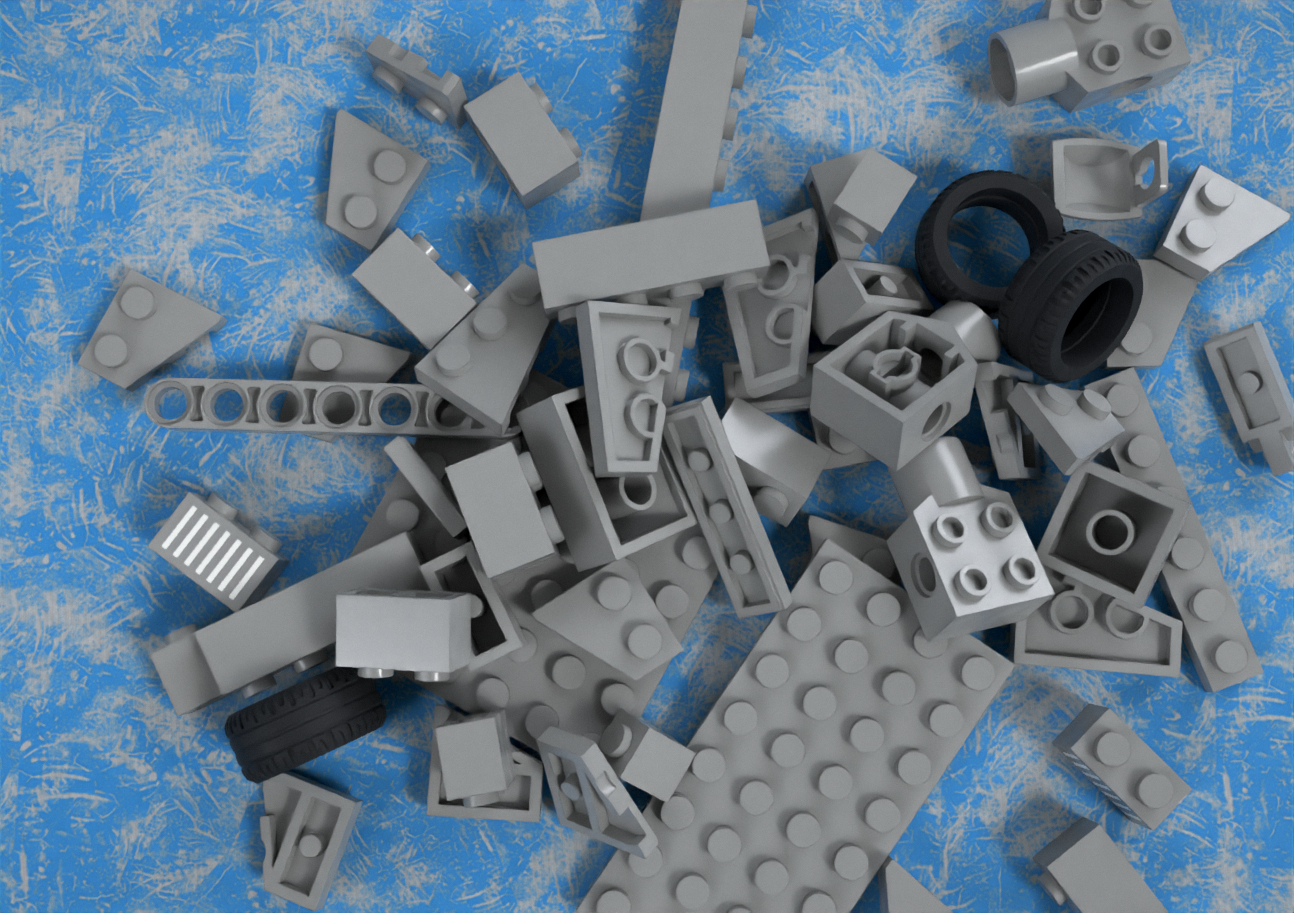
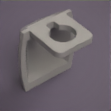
(1104, 178)

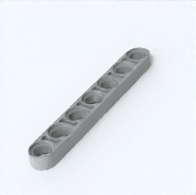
(311, 416)

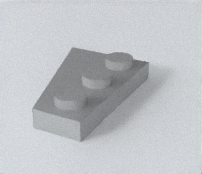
(775, 316)
(491, 351)
(624, 379)
(1096, 632)

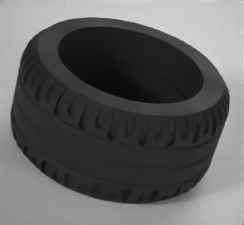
(987, 188)
(1070, 305)
(304, 722)

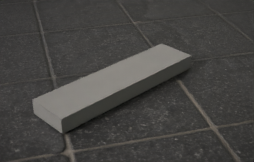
(725, 508)

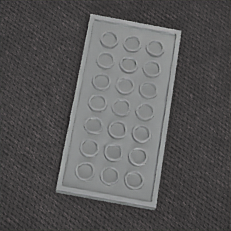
(809, 755)

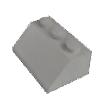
(600, 515)

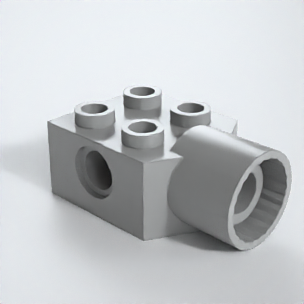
(1087, 52)
(904, 379)
(962, 547)

